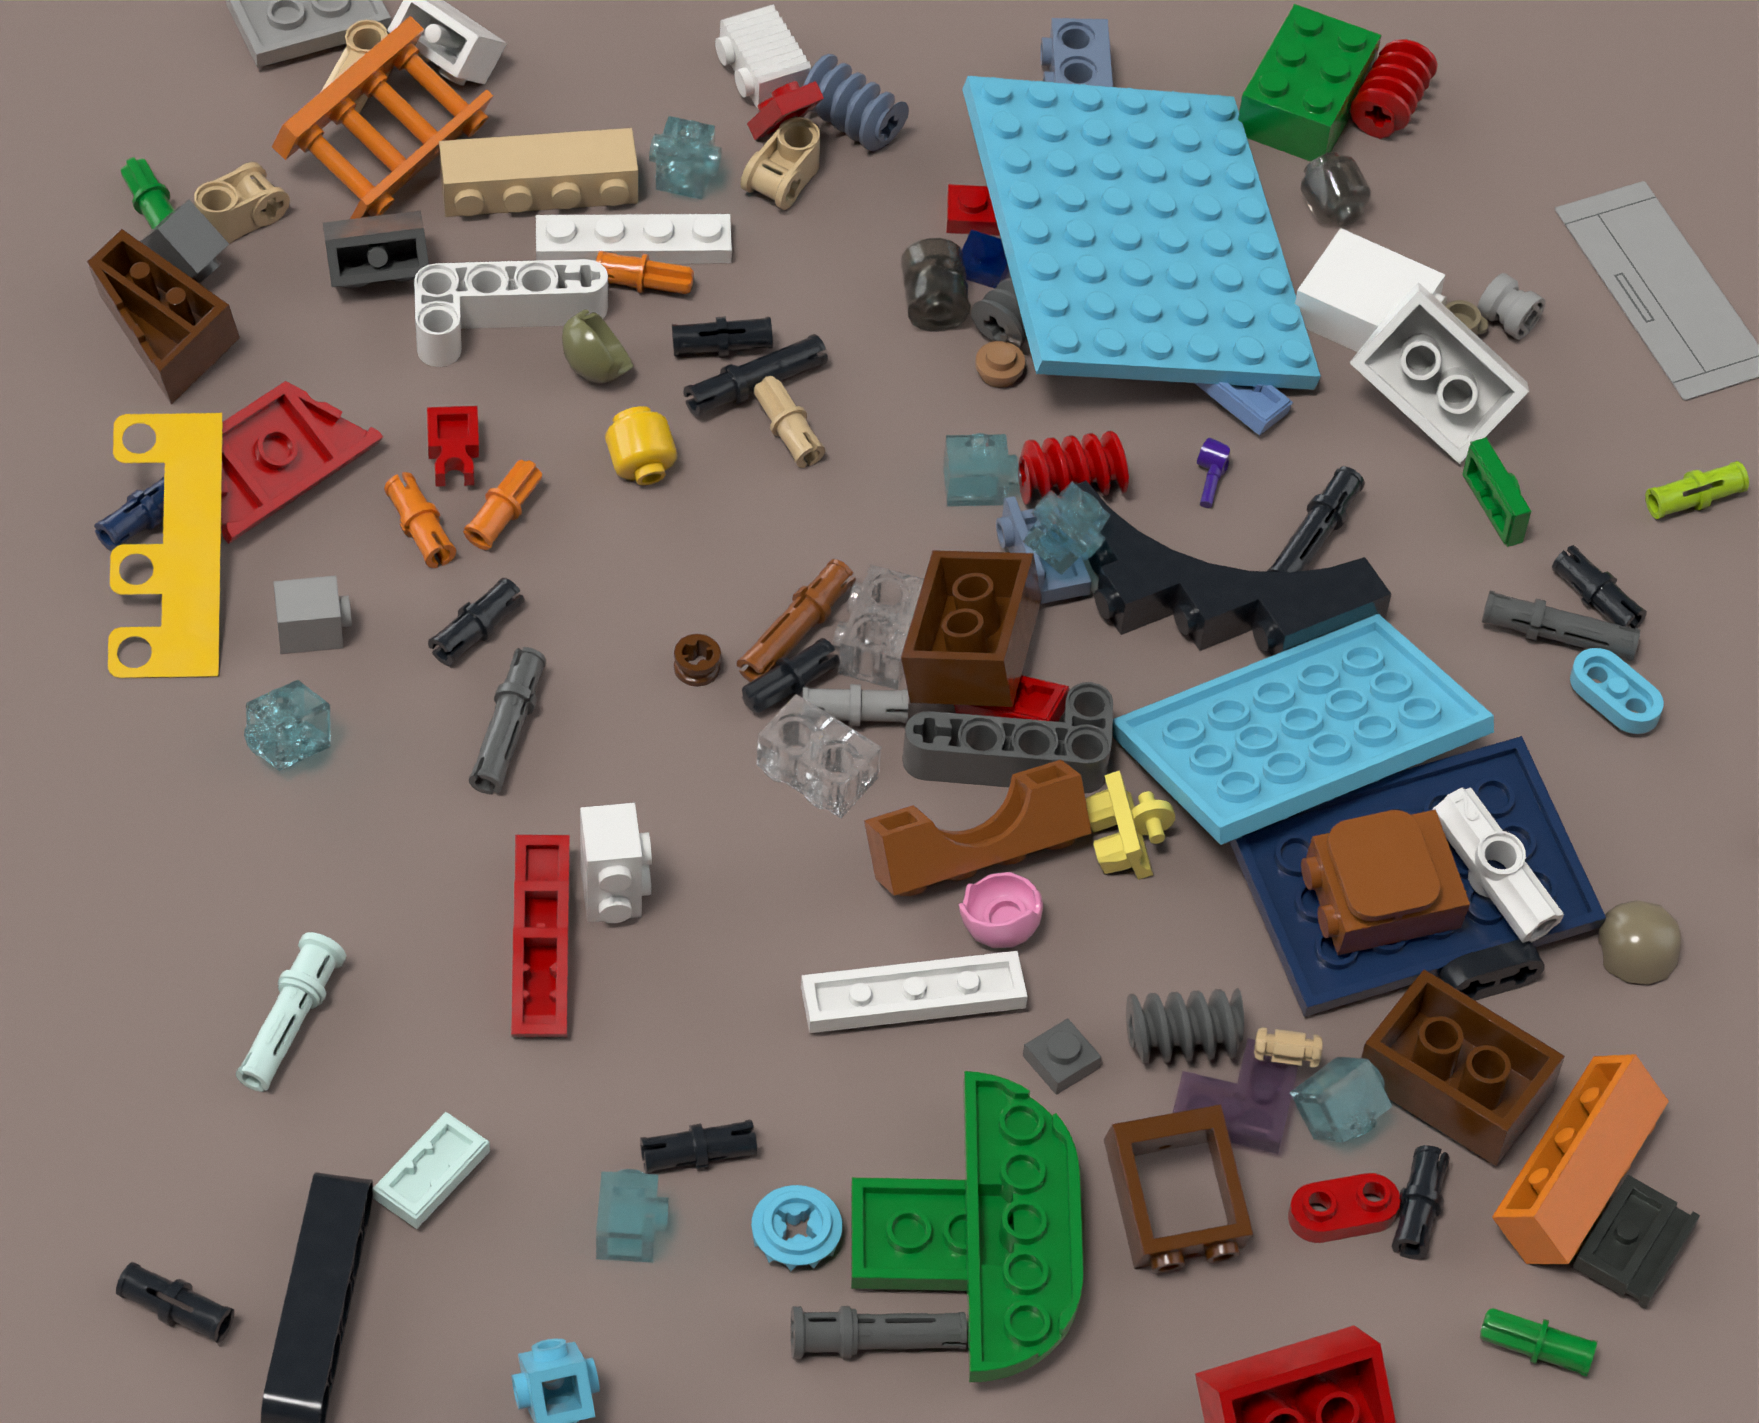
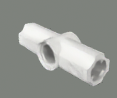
(1514, 889)

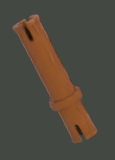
(809, 607)

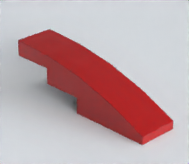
(540, 936)

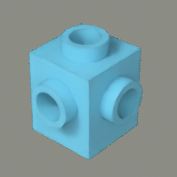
(566, 1398)

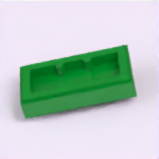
(1496, 492)

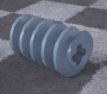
(855, 105)

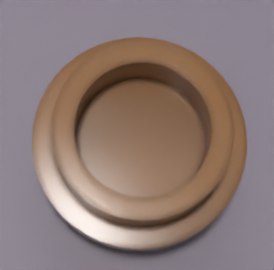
(1000, 363)

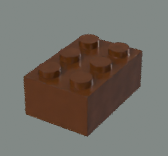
(971, 628)
(1462, 1066)

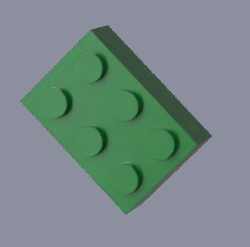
(1307, 83)

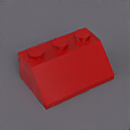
(1311, 1381)

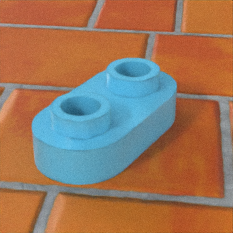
(1620, 690)

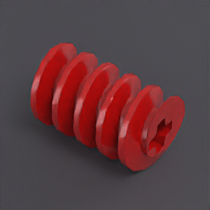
(1393, 88)
(1072, 462)

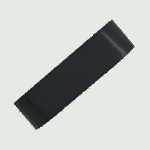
(1494, 969)

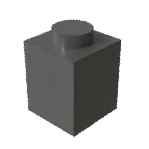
(187, 241)

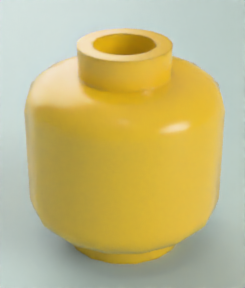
(641, 445)

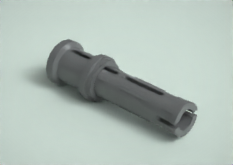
(849, 1331)

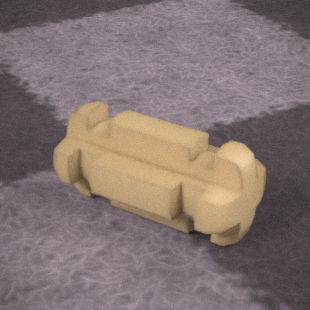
(1288, 1047)

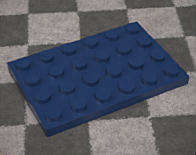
(1516, 799)

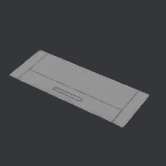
(1663, 289)

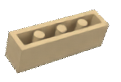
(538, 172)

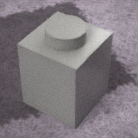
(310, 614)

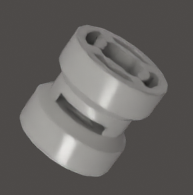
(1512, 307)

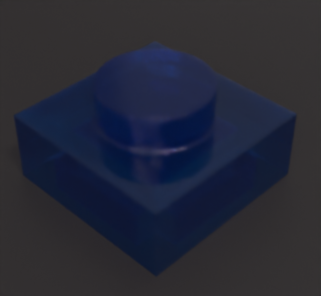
(984, 259)

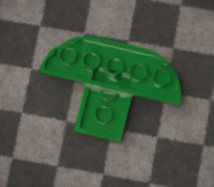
(999, 1234)

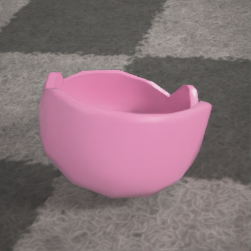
(1001, 910)

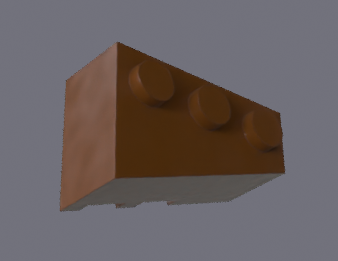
(163, 312)

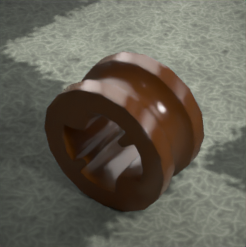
(687, 650)

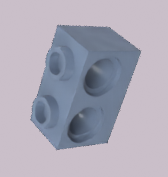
(1077, 52)

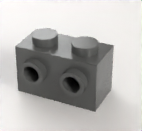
(375, 249)

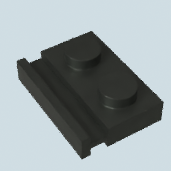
(1636, 1241)

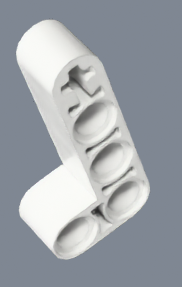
(500, 297)

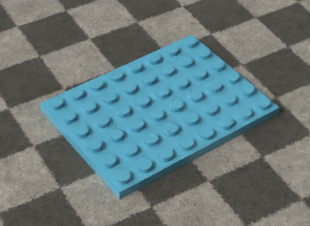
(1138, 235)

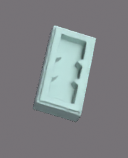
(431, 1170)

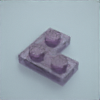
(1252, 1107)

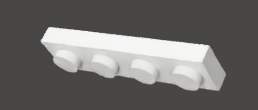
(662, 236)
(913, 991)

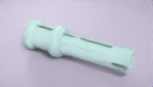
(299, 991)

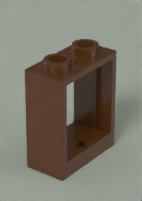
(1165, 1133)

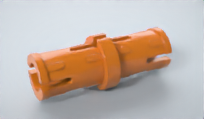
(420, 520)

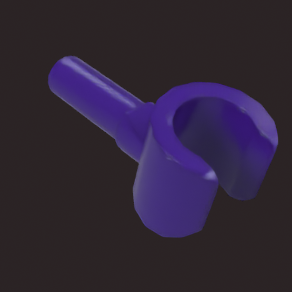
(1215, 458)

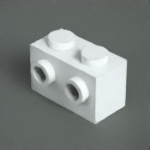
(452, 40)
(614, 862)

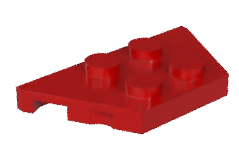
(280, 452)

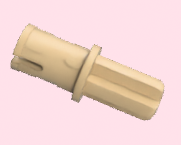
(789, 422)

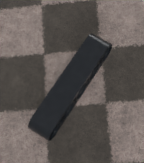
(317, 1300)

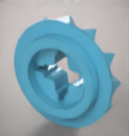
(795, 1205)

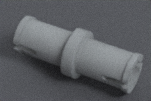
(860, 705)

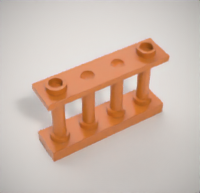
(370, 77)

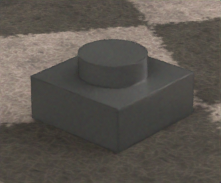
(1062, 1056)

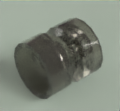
(935, 284)

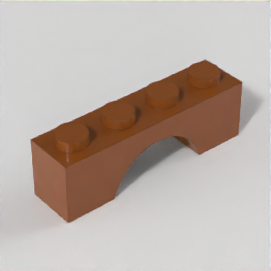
(1039, 812)

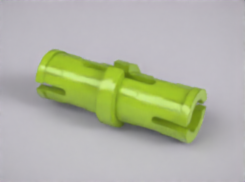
(1670, 497)

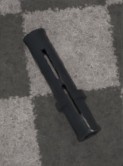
(738, 382)
(1324, 515)

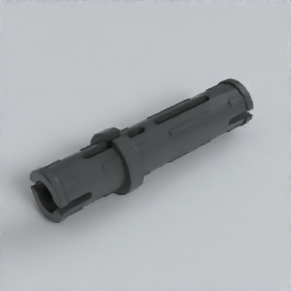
(1559, 625)
(513, 703)

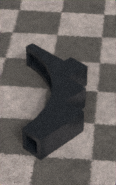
(1216, 602)

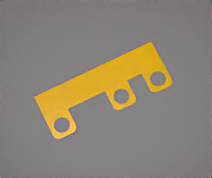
(189, 559)

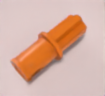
(645, 273)
(503, 504)

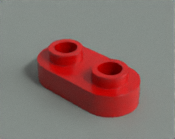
(1347, 1210)

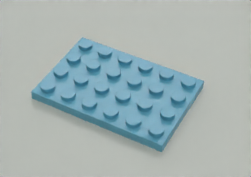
(1301, 728)

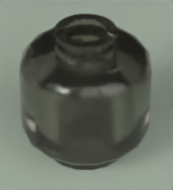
(1335, 189)

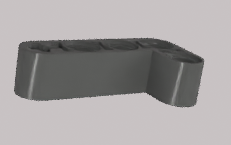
(948, 744)

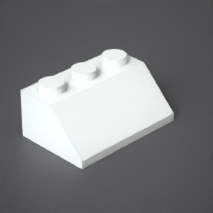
(1439, 372)

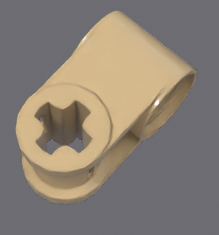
(784, 162)
(237, 201)

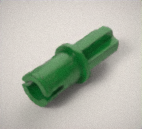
(148, 194)
(1538, 1341)

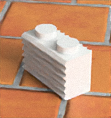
(760, 53)

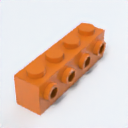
(1580, 1159)

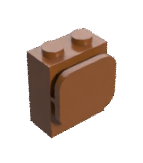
(1384, 880)

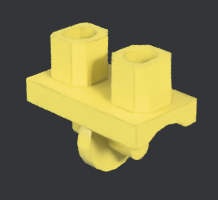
(1128, 846)

